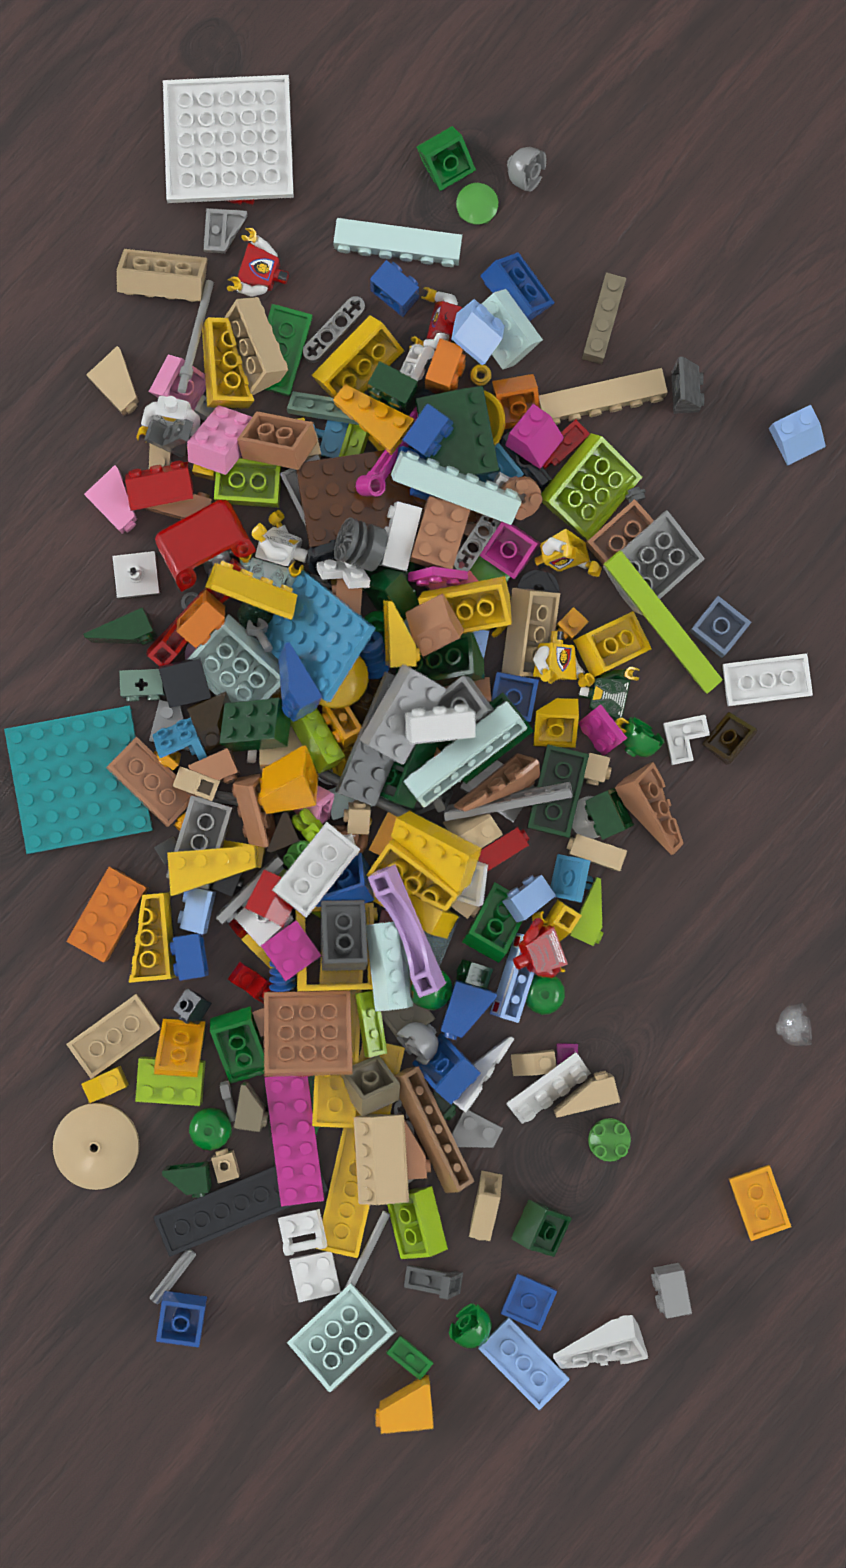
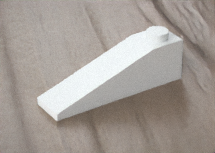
(486, 1067)
(613, 1341)

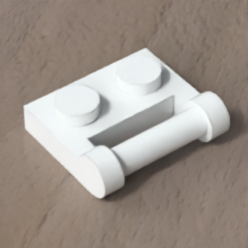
(415, 366)
(302, 1224)

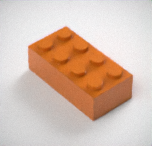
(107, 914)

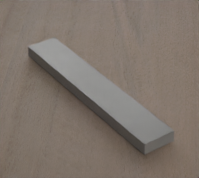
(515, 800)

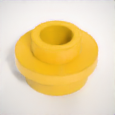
(480, 368)

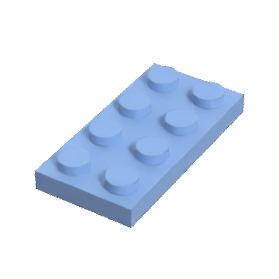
(524, 1363)

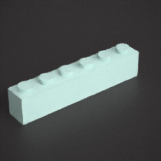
(397, 241)
(456, 487)
(465, 754)

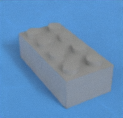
(388, 725)

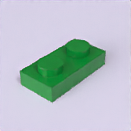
(410, 1357)

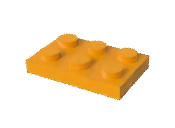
(179, 1048)
(759, 1202)

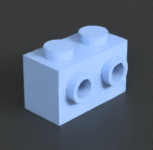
(528, 898)

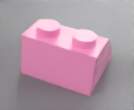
(168, 381)

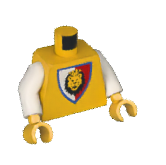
(564, 552)
(559, 662)

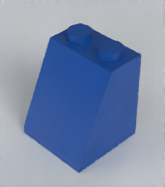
(465, 1008)

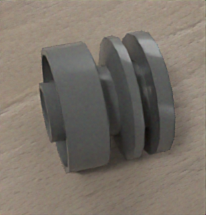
(360, 544)

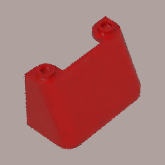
(201, 539)

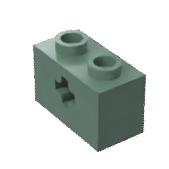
(132, 678)

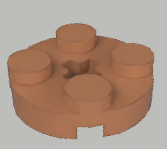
(532, 495)

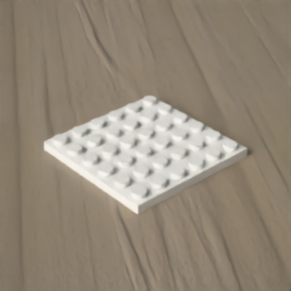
(228, 139)

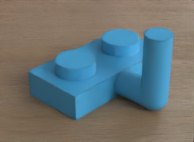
(332, 438)

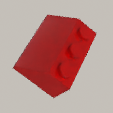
(159, 485)

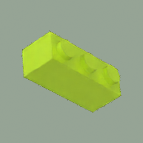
(319, 740)

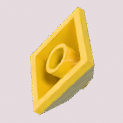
(557, 723)

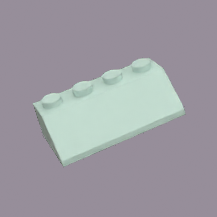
(388, 967)

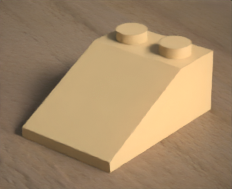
(593, 1093)

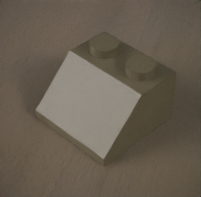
(371, 1085)
(250, 1110)

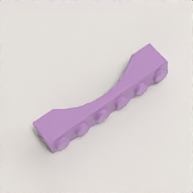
(422, 963)

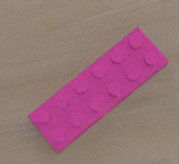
(294, 1140)

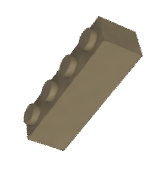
(604, 318)

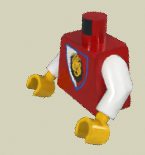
(258, 268)
(442, 318)

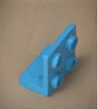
(178, 737)

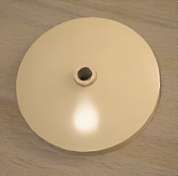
(113, 1135)

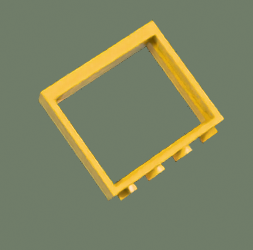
(371, 916)

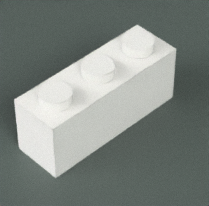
(400, 535)
(440, 724)

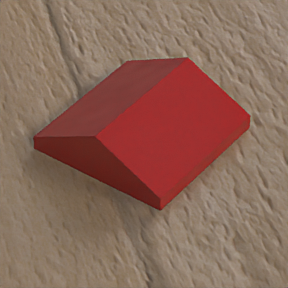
(266, 902)

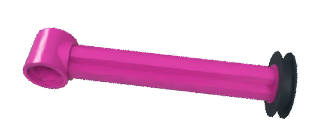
(385, 463)

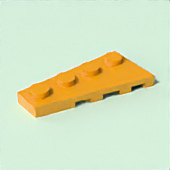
(378, 419)

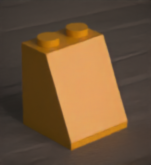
(289, 783)
(407, 1408)

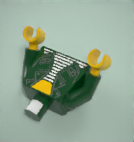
(610, 692)

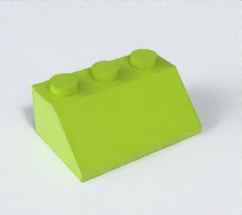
(418, 1225)

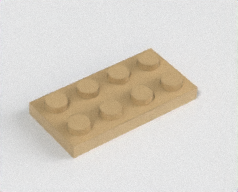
(113, 1036)

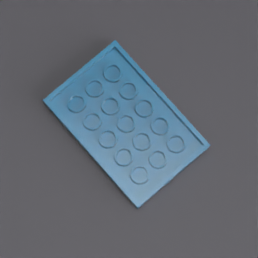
(322, 633)

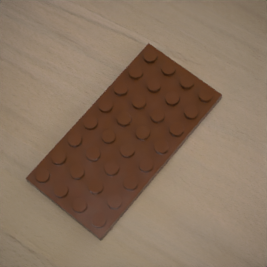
(331, 496)

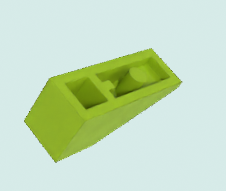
(590, 924)

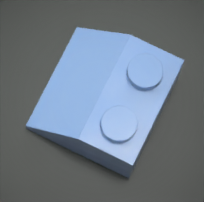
(477, 331)
(798, 435)
(197, 910)

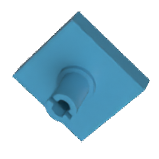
(570, 877)

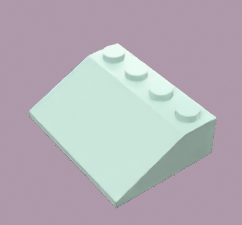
(238, 664)
(341, 1337)

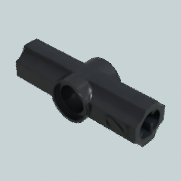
(538, 475)

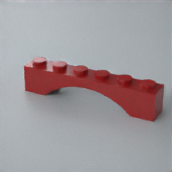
(170, 642)

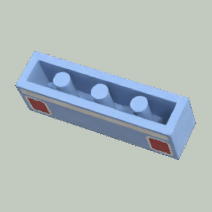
(512, 986)

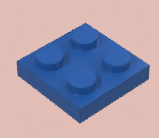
(528, 1301)

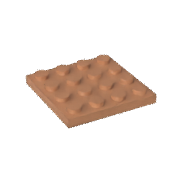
(307, 1033)

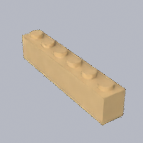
(604, 396)

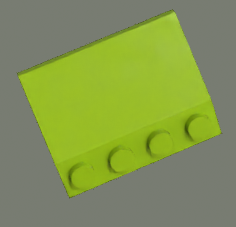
(590, 486)

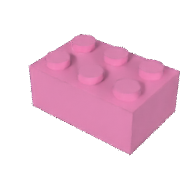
(216, 440)

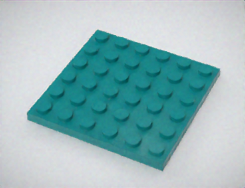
(64, 781)

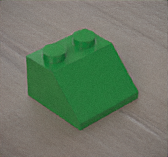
(446, 158)

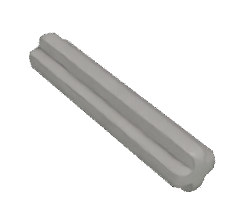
(173, 1275)

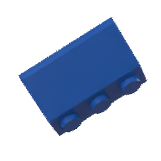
(521, 283)

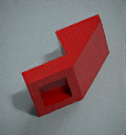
(250, 981)

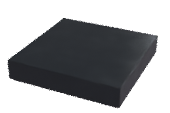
(184, 682)

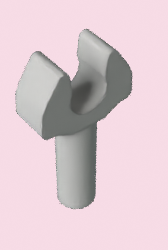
(259, 631)
(226, 1093)

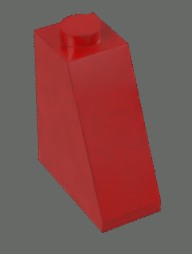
(504, 848)

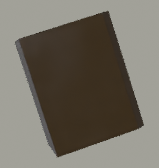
(729, 738)
(284, 835)

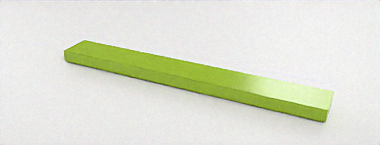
(663, 621)

